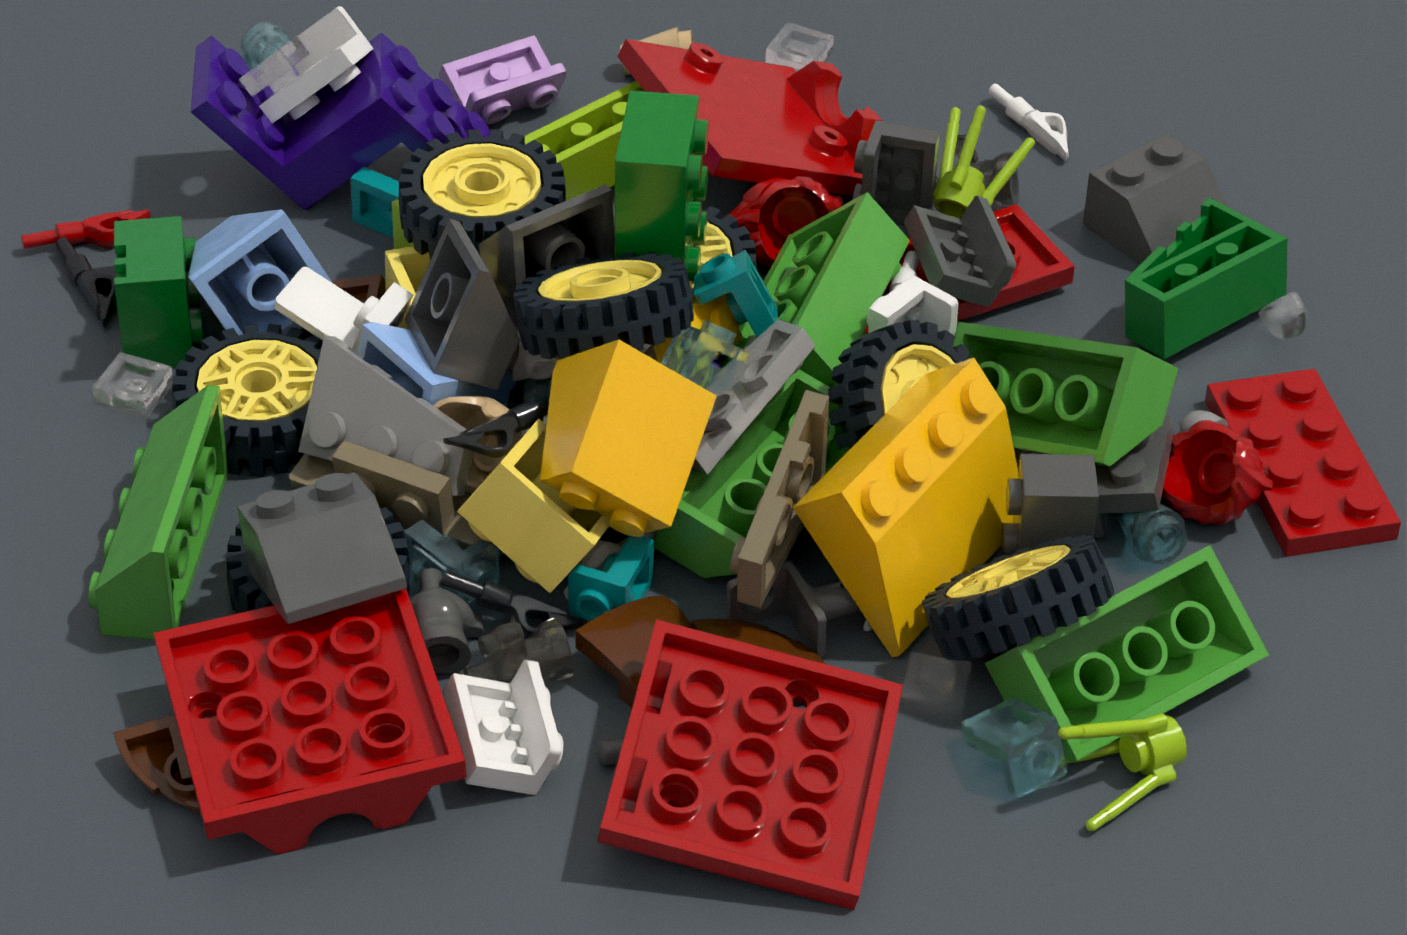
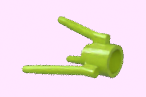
(962, 183)
(1146, 746)

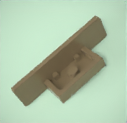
(397, 485)

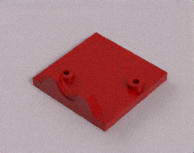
(760, 114)
(308, 718)
(752, 778)

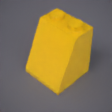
(622, 436)

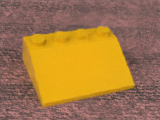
(916, 499)

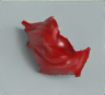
(779, 209)
(1213, 474)

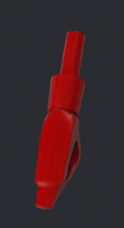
(93, 230)

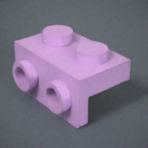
(504, 79)

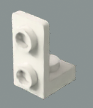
(333, 312)

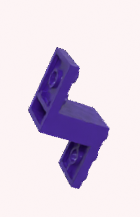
(338, 136)

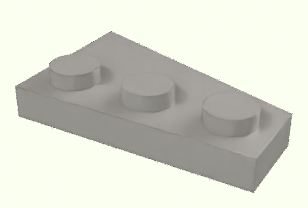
(748, 387)
(372, 411)

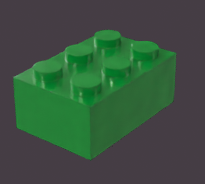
(662, 178)

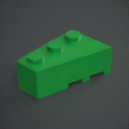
(1204, 280)
(156, 289)

